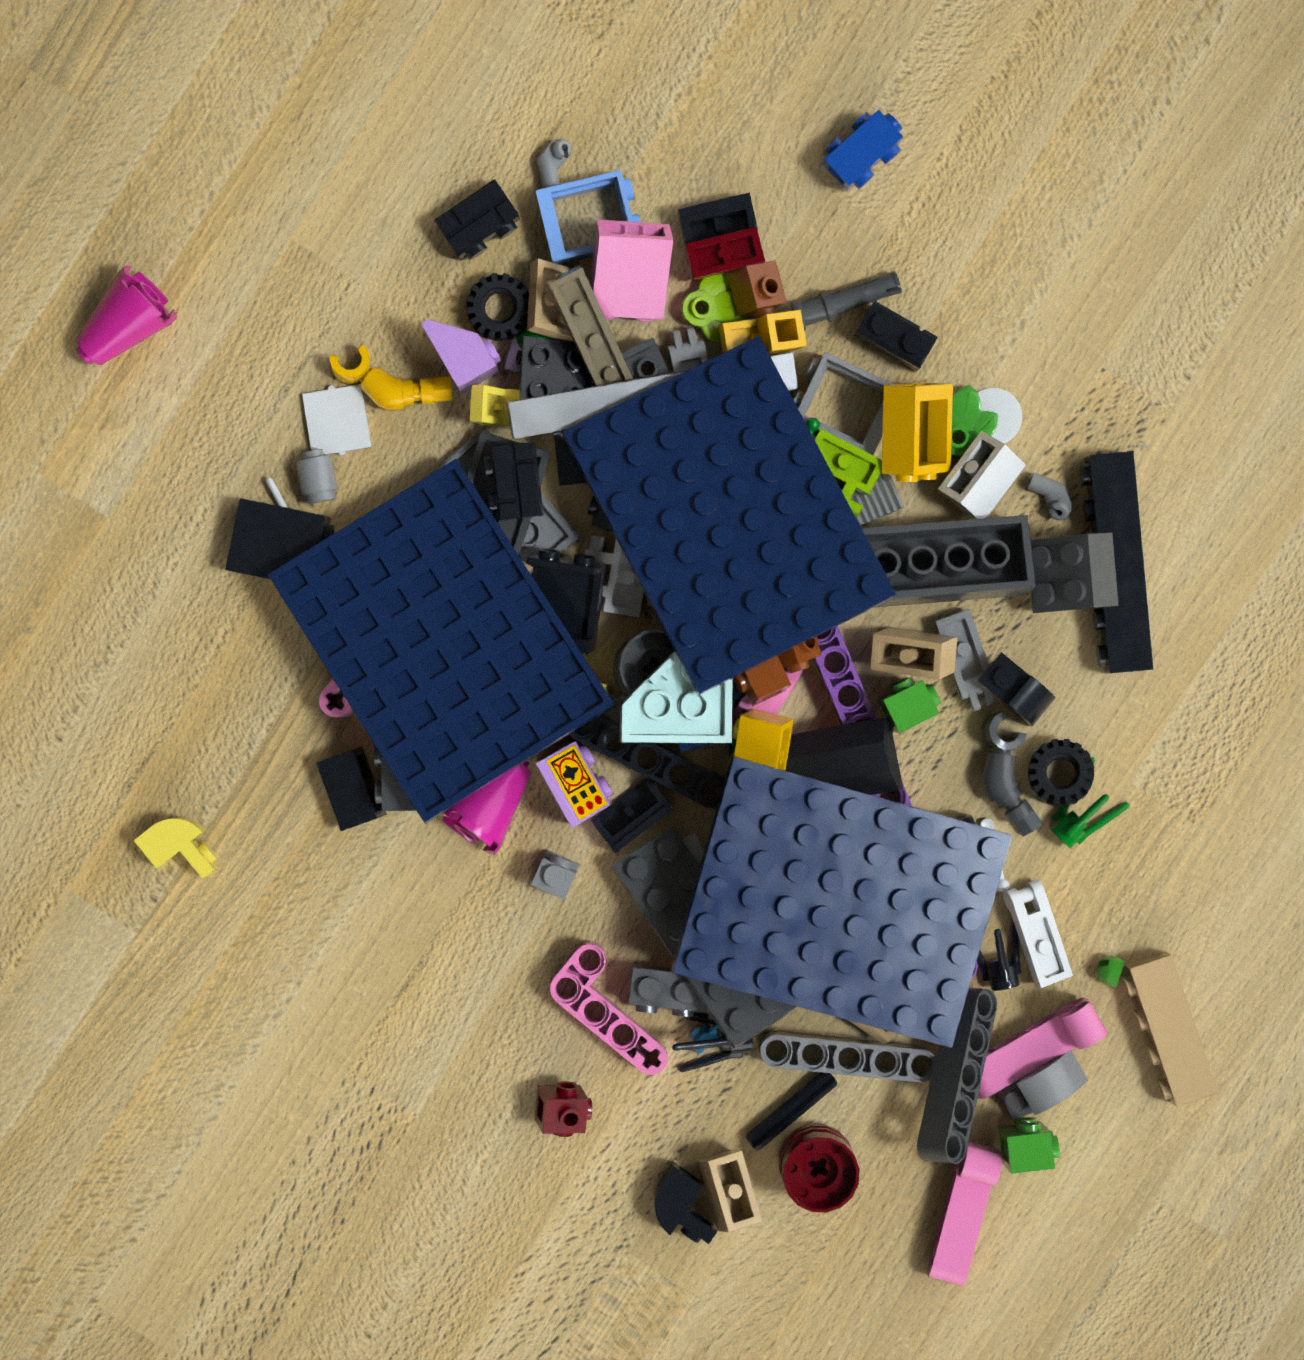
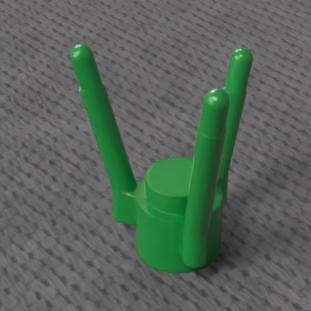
(1072, 828)

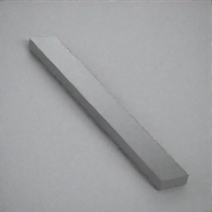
(570, 408)

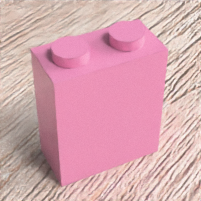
(631, 268)

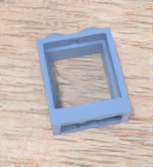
(547, 195)

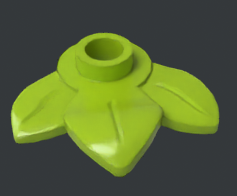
(718, 302)

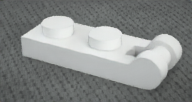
(1038, 934)

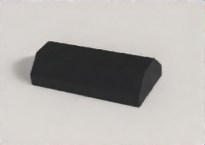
(848, 756)

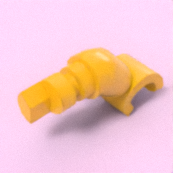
(391, 391)

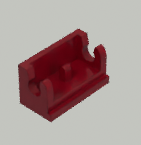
(724, 253)

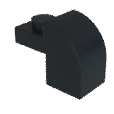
(1016, 689)
(673, 1201)

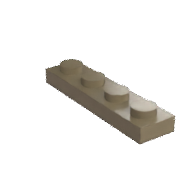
(588, 327)

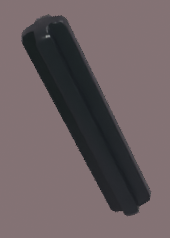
(791, 1110)

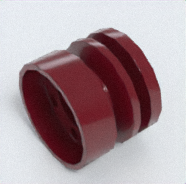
(824, 1187)

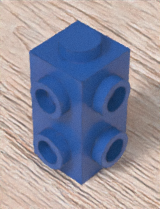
(873, 141)

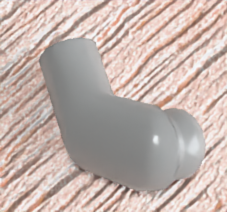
(550, 161)
(1054, 493)

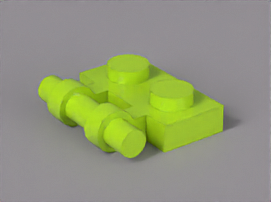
(850, 466)

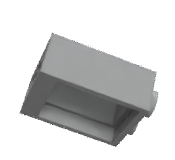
(816, 372)

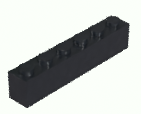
(1115, 510)

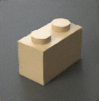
(914, 653)
(729, 1191)

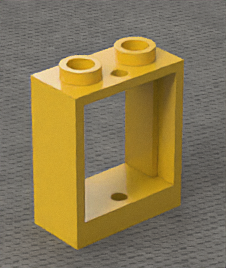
(917, 430)

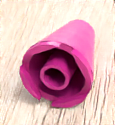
(123, 318)
(490, 810)

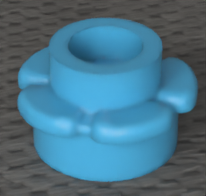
(704, 1032)

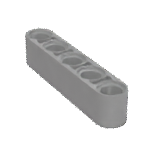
(831, 1048)

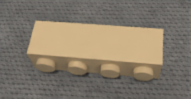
(1170, 1029)

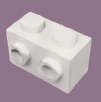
(981, 476)

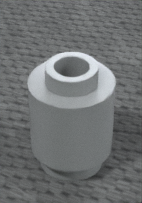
(316, 476)

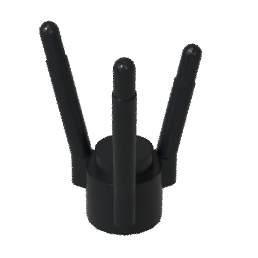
(1002, 970)
(726, 1046)

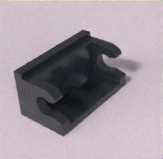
(717, 218)
(350, 788)
(631, 814)

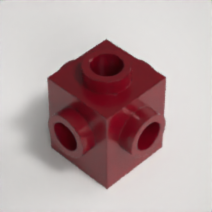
(562, 1109)

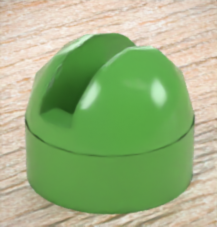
(1110, 970)

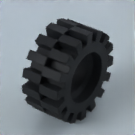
(483, 291)
(1061, 750)

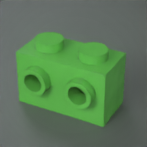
(909, 703)
(1028, 1146)

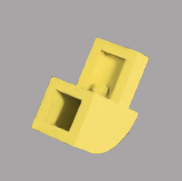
(489, 405)
(177, 835)

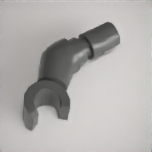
(999, 776)

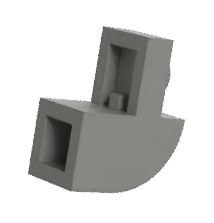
(1044, 1087)

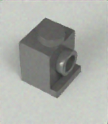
(642, 353)

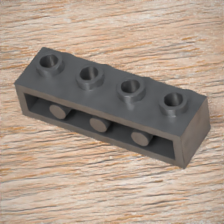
(661, 988)

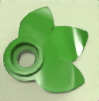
(969, 419)

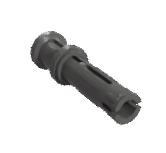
(828, 304)

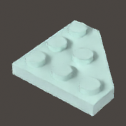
(671, 711)

